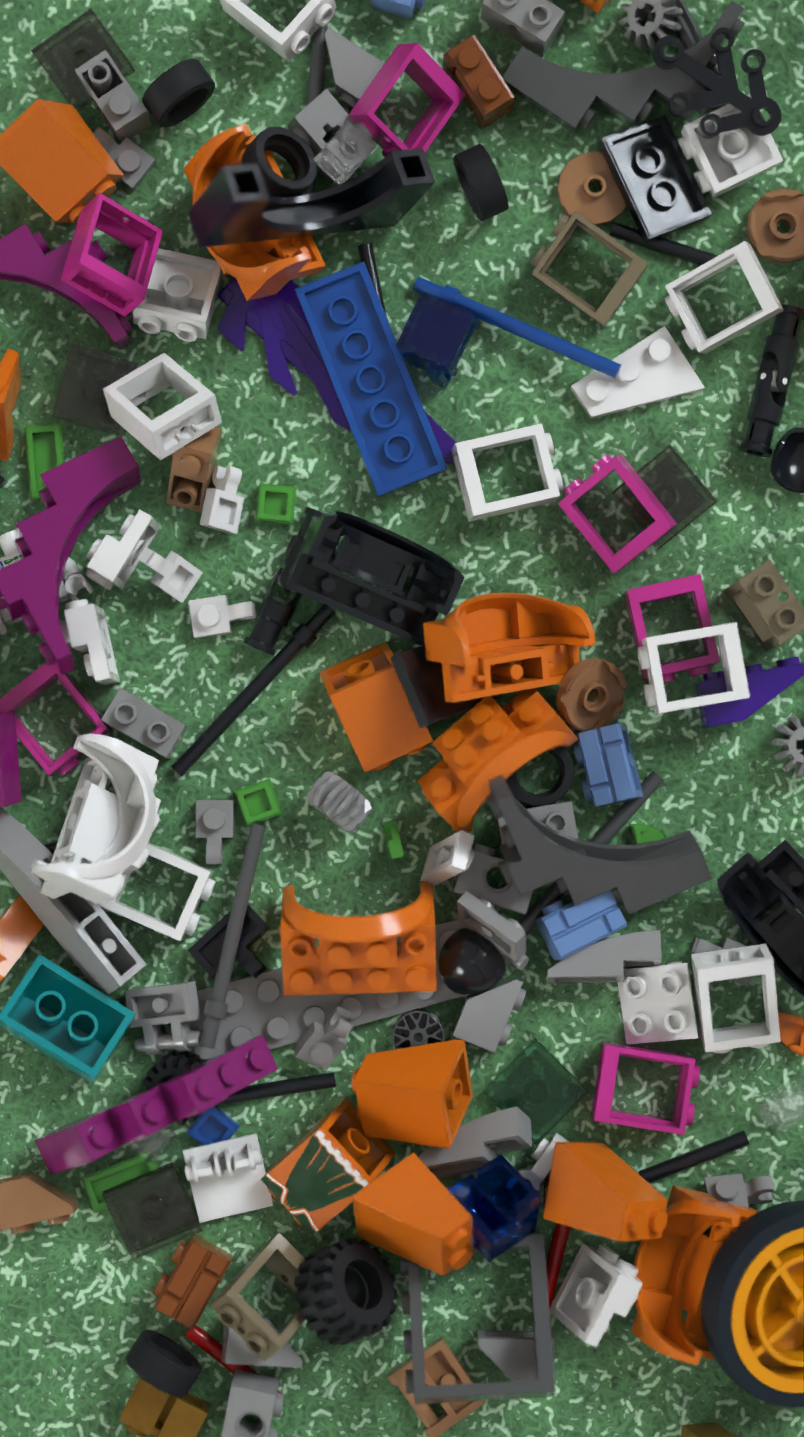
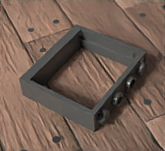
(413, 1340)

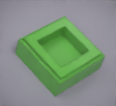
(276, 504)
(258, 802)

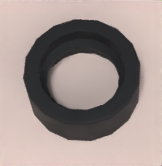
(178, 93)
(291, 148)
(481, 182)
(557, 792)
(164, 1363)

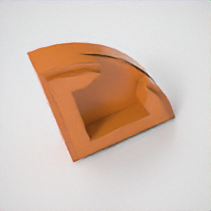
(792, 1032)

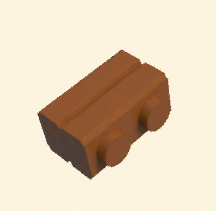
(480, 80)
(192, 1281)

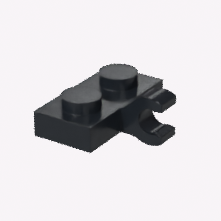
(209, 947)

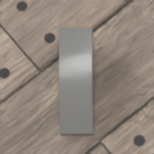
(606, 959)
(480, 1143)

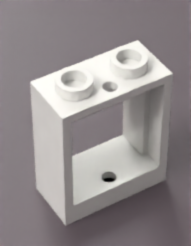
(295, 36)
(758, 280)
(163, 434)
(470, 483)
(731, 660)
(189, 919)
(730, 965)

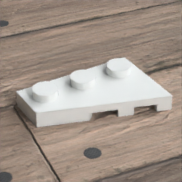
(647, 374)

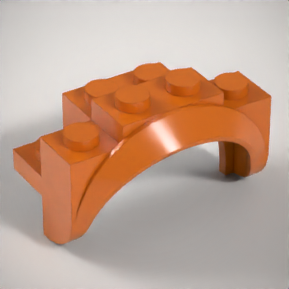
(251, 263)
(491, 643)
(487, 745)
(676, 1272)

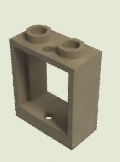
(564, 231)
(759, 604)
(237, 1314)

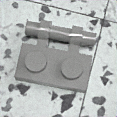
(503, 933)
(165, 1005)

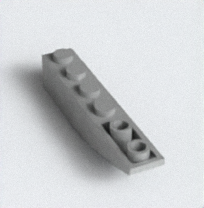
(73, 921)

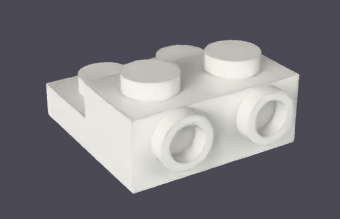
(730, 156)
(179, 296)
(115, 561)
(88, 632)
(594, 1291)

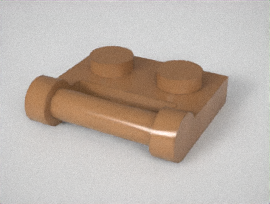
(440, 1369)

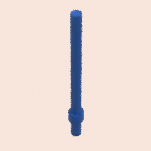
(519, 328)

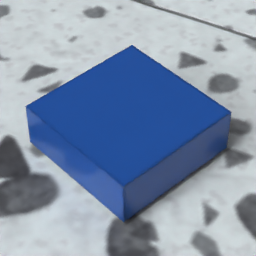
(212, 1126)

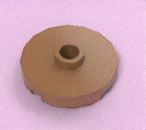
(575, 195)
(774, 208)
(601, 705)

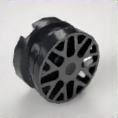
(417, 1029)

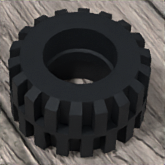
(345, 1291)

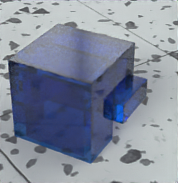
(436, 337)
(500, 1204)

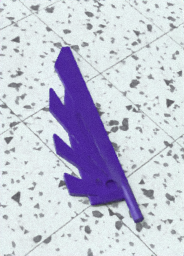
(287, 337)

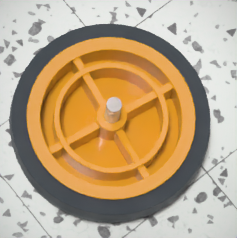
(757, 1305)

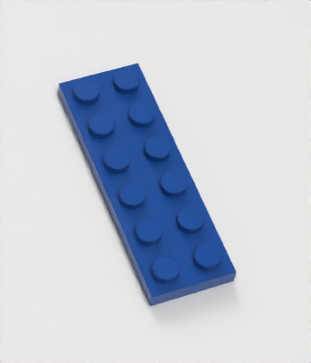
(371, 379)

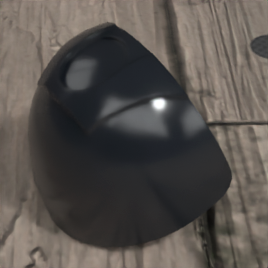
(788, 461)
(470, 963)

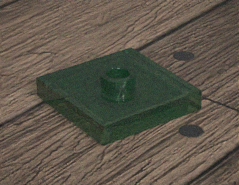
(538, 1087)

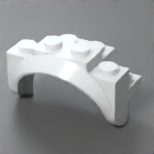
(102, 830)

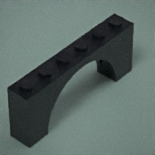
(240, 210)

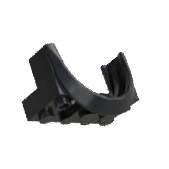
(380, 559)
(753, 889)

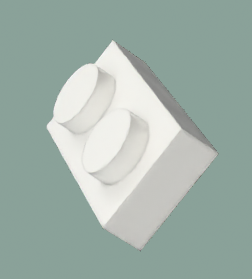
(448, 858)

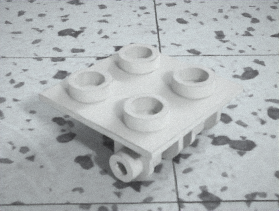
(657, 1004)
(227, 1177)

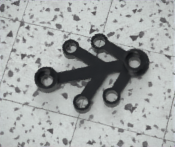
(722, 88)

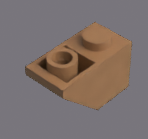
(193, 471)
(32, 1199)

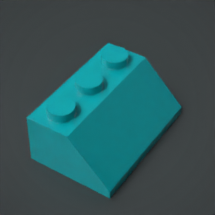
(66, 1018)

